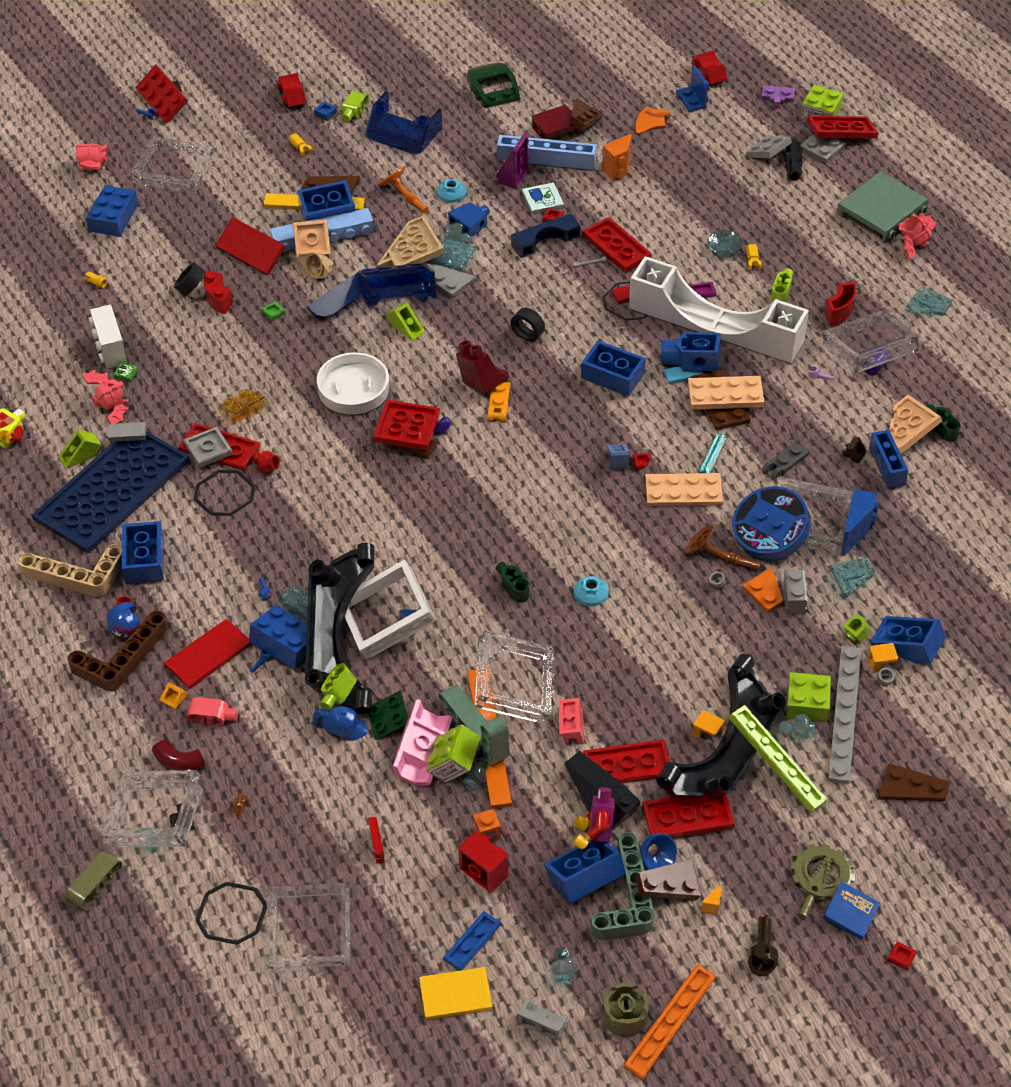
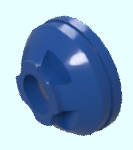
(665, 852)

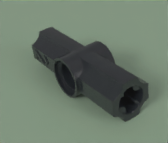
(793, 161)

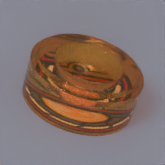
(240, 803)

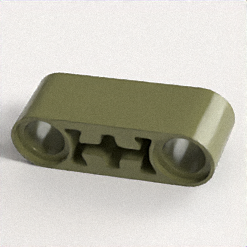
(93, 880)

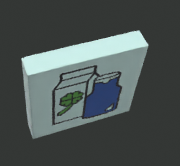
(542, 197)

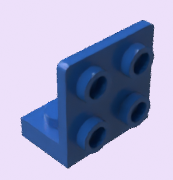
(694, 96)

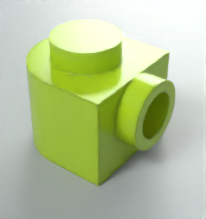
(857, 628)

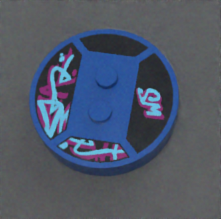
(771, 523)

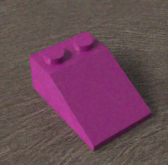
(516, 164)

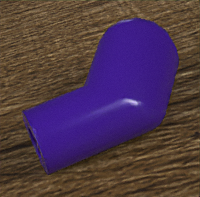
(442, 425)

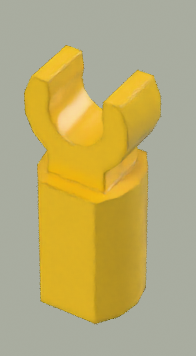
(300, 144)
(753, 256)

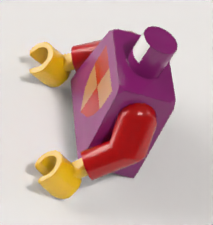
(599, 820)

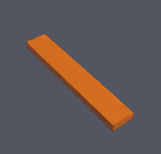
(669, 1022)

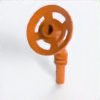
(410, 197)

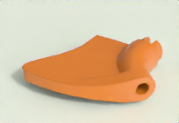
(650, 119)

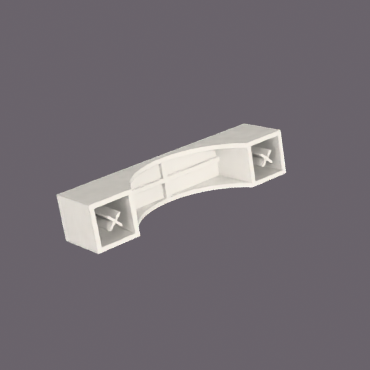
(664, 294)

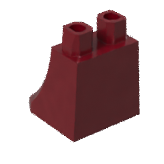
(478, 369)

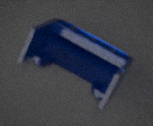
(400, 132)
(397, 281)

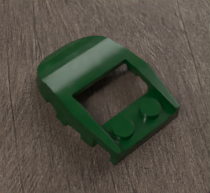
(488, 72)

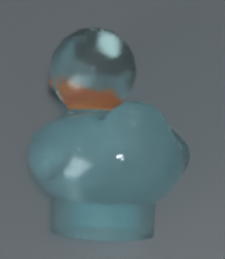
(454, 232)
(802, 727)
(476, 775)
(564, 966)

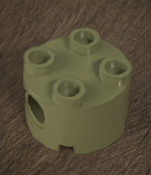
(625, 1009)

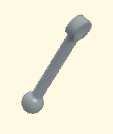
(603, 259)

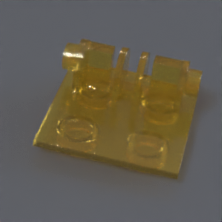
(243, 403)

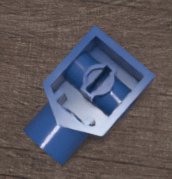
(693, 351)

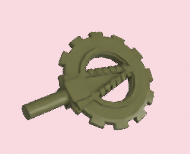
(816, 885)

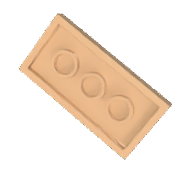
(725, 392)
(683, 489)

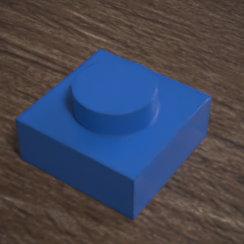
(325, 110)

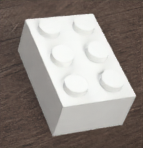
(108, 336)

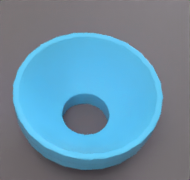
(451, 194)
(589, 596)

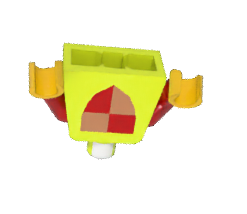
(11, 427)

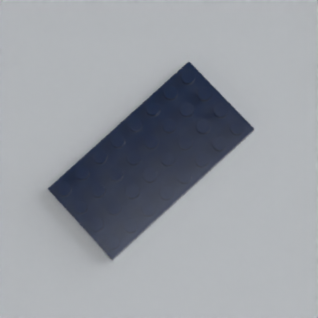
(109, 490)

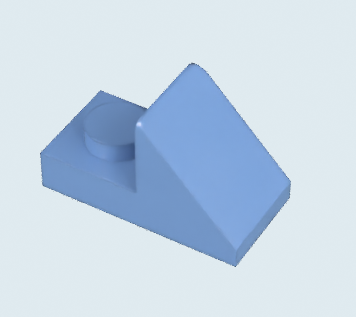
(618, 456)

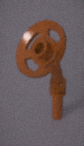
(702, 542)

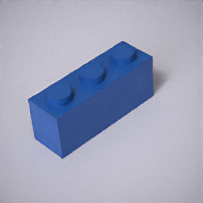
(888, 459)

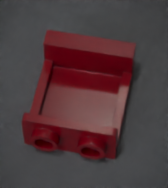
(553, 122)

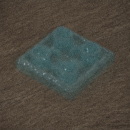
(456, 254)

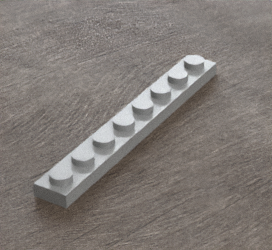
(844, 715)

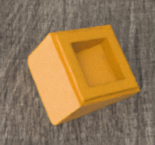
(173, 695)
(711, 902)

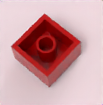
(483, 861)

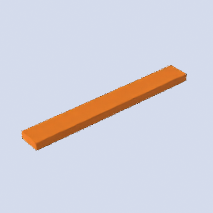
(496, 774)

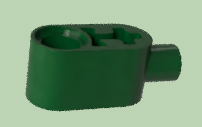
(949, 427)
(517, 589)

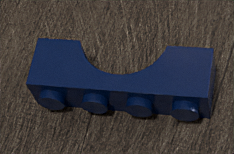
(563, 228)

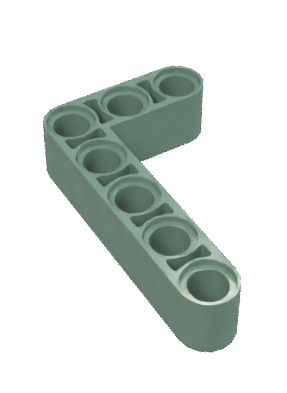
(493, 733)
(637, 910)

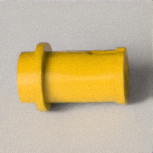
(99, 281)

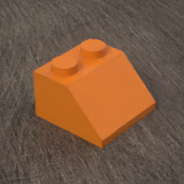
(617, 157)

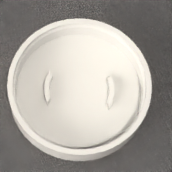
(353, 383)

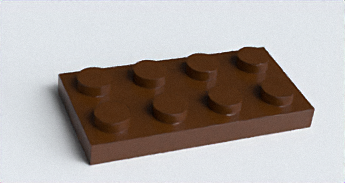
(725, 417)

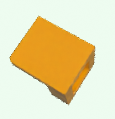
(881, 654)
(709, 724)

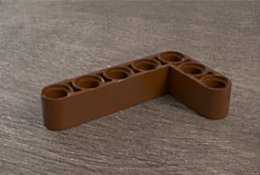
(113, 674)

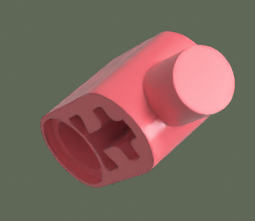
(210, 711)

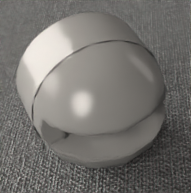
(721, 578)
(885, 672)

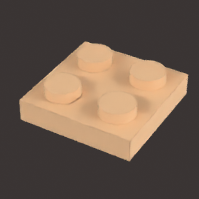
(311, 237)

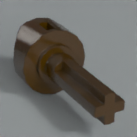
(763, 951)

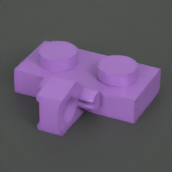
(778, 94)

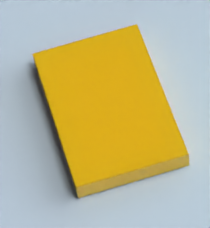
(455, 993)

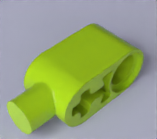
(354, 105)
(782, 285)
(337, 686)

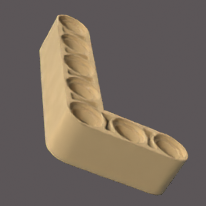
(72, 577)

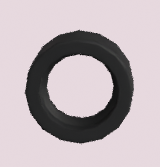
(189, 279)
(533, 319)

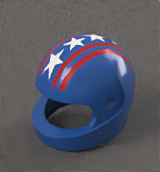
(122, 620)

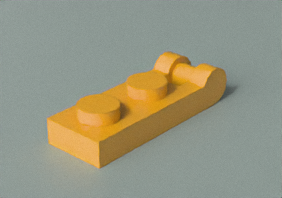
(499, 402)

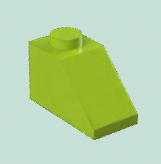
(405, 321)
(80, 448)

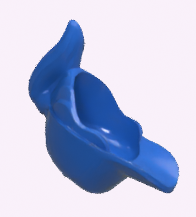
(340, 722)

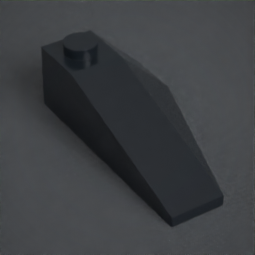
(590, 777)

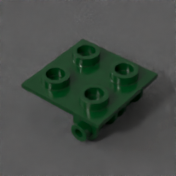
(388, 715)

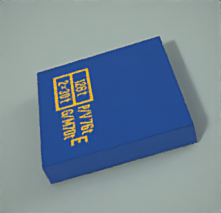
(851, 910)

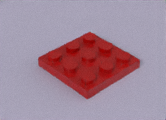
(407, 425)

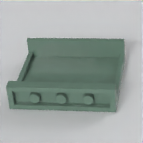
(883, 204)

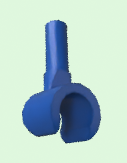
(148, 113)
(265, 589)
(263, 658)

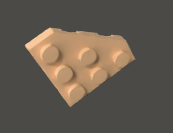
(911, 422)

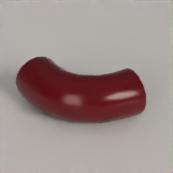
(176, 760)

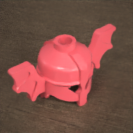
(91, 156)
(916, 232)
(108, 395)

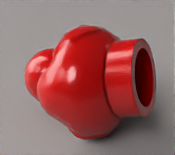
(266, 461)

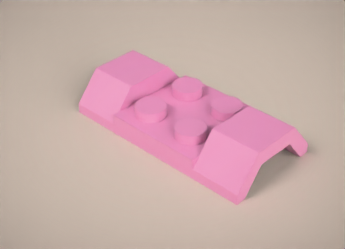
(417, 745)

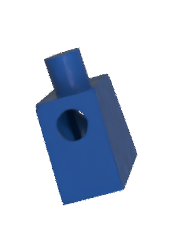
(470, 217)

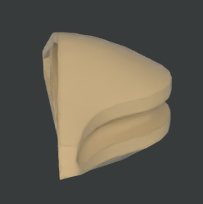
(316, 264)

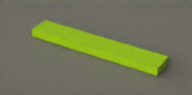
(777, 758)

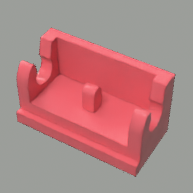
(571, 720)

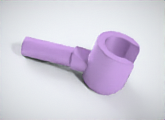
(814, 373)

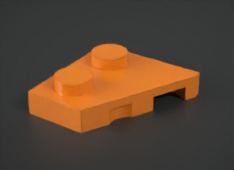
(765, 590)

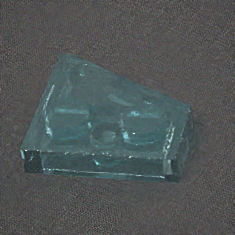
(928, 303)
(852, 574)
(296, 600)

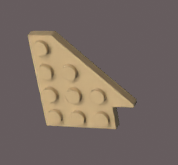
(413, 245)

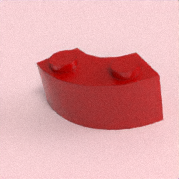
(710, 67)
(291, 90)
(216, 293)
(841, 305)

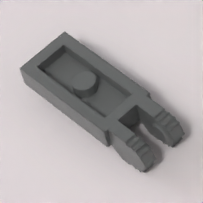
(785, 460)

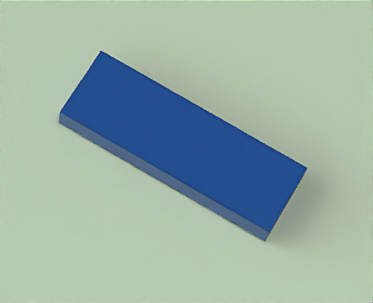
(472, 941)

